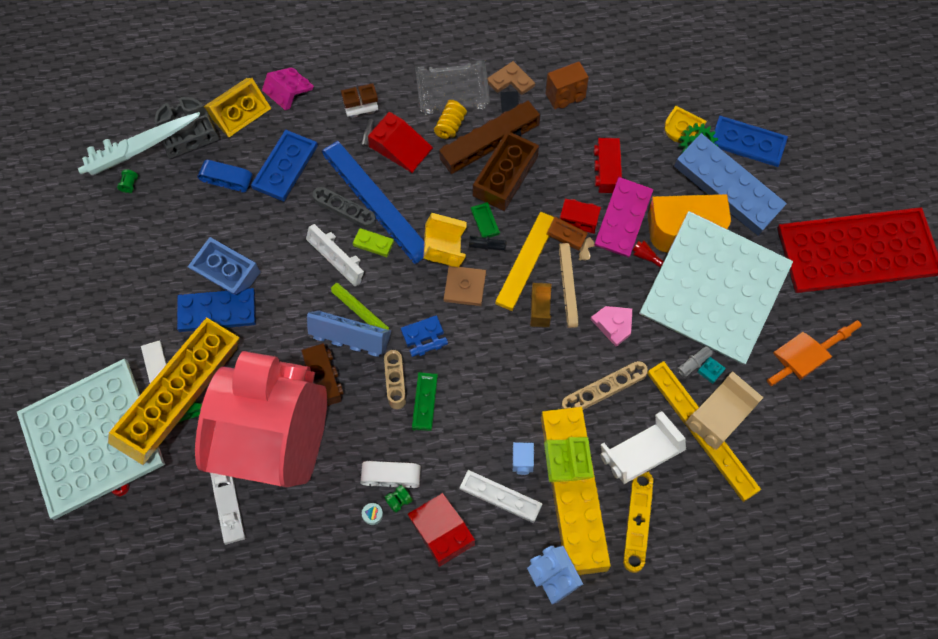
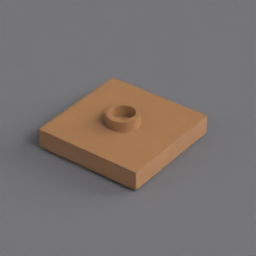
(464, 286)

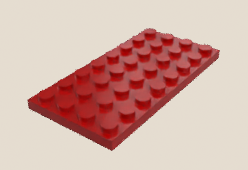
(859, 250)

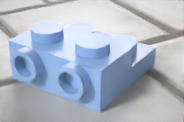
(555, 573)

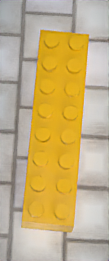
(173, 391)
(577, 501)

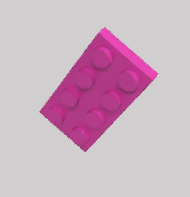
(623, 217)

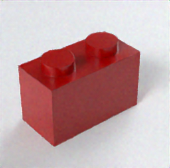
(580, 215)

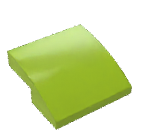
(568, 459)

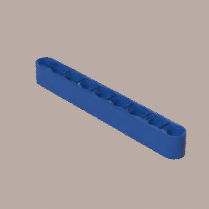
(374, 199)

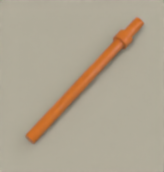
(842, 334)

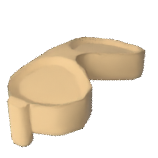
(584, 253)

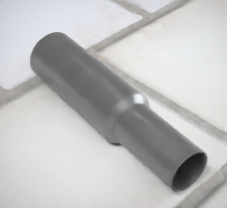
(368, 130)

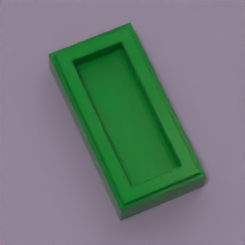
(485, 220)

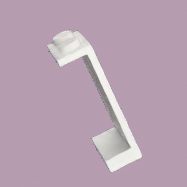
(644, 450)

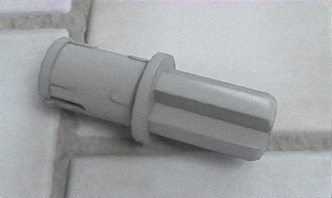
(694, 361)

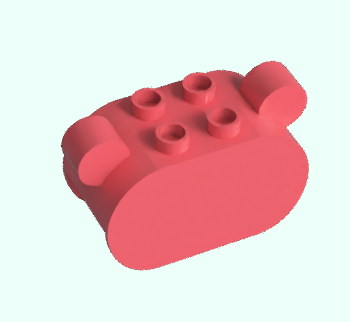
(261, 421)

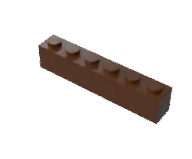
(487, 137)

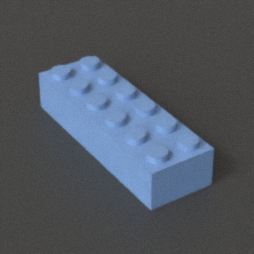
(720, 174)

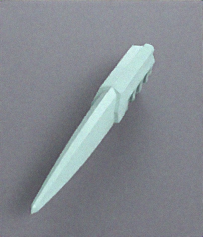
(129, 147)

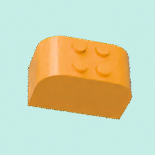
(669, 212)

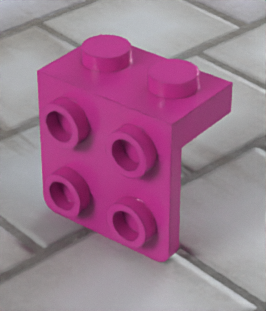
(284, 84)

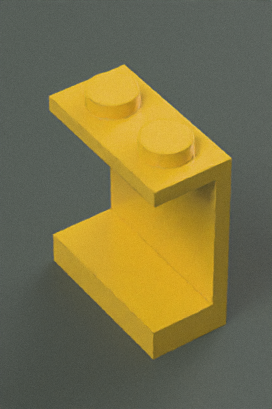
(443, 240)

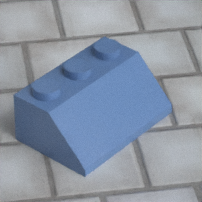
(224, 267)

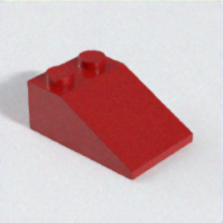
(399, 142)
(441, 529)

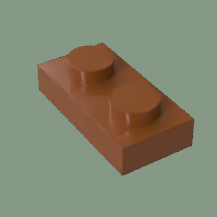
(566, 233)

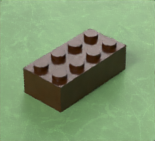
(505, 170)

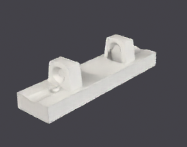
(325, 245)
(228, 508)

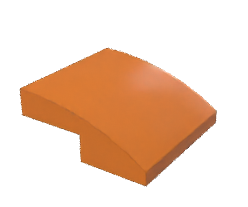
(802, 355)

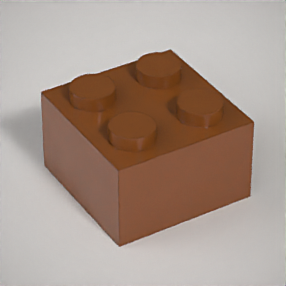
(566, 85)

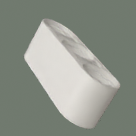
(390, 474)

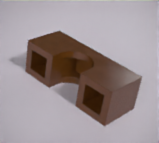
(319, 361)

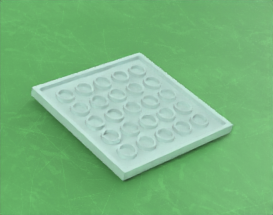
(716, 287)
(70, 439)

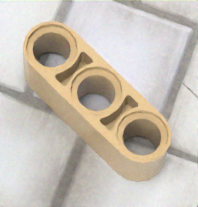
(392, 371)

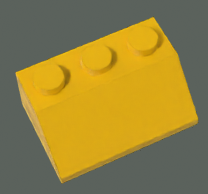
(238, 107)

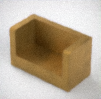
(540, 305)

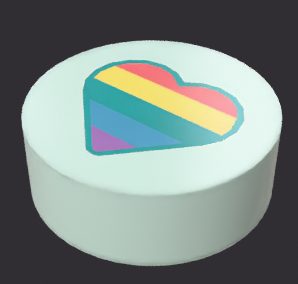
(372, 514)

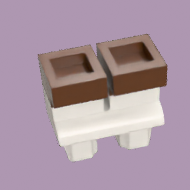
(363, 103)

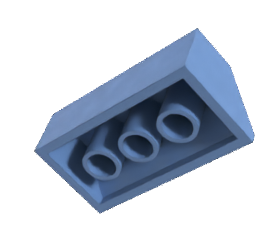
(348, 332)

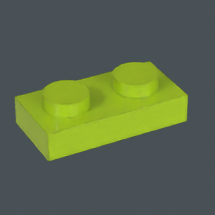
(373, 242)

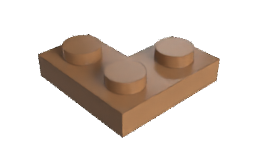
(512, 75)

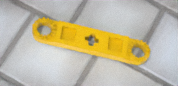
(637, 535)

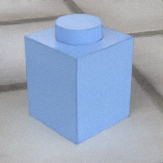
(523, 458)

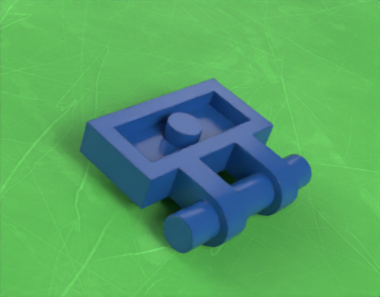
(422, 331)

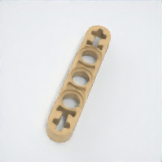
(568, 284)
(611, 381)

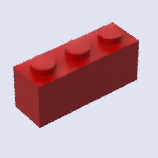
(607, 164)

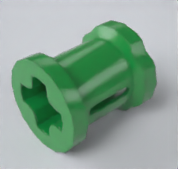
(127, 181)

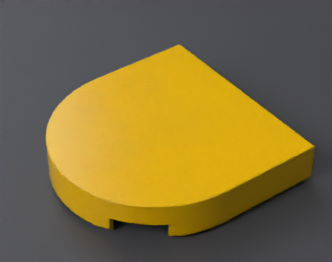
(678, 121)

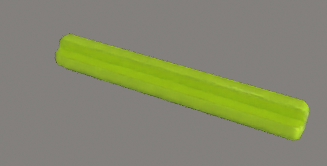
(356, 306)

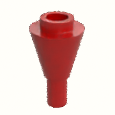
(644, 251)

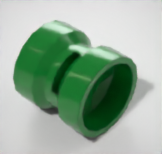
(402, 496)

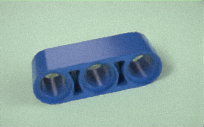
(225, 175)

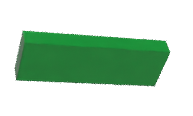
(424, 401)

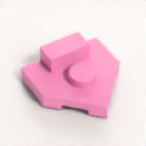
(614, 323)

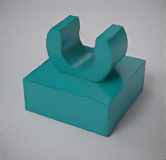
(711, 370)

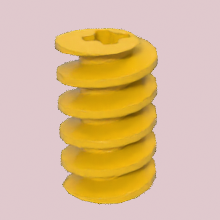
(450, 120)

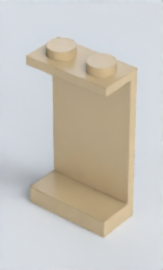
(724, 410)

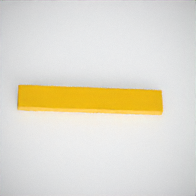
(525, 262)

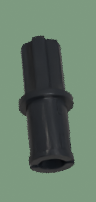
(487, 243)

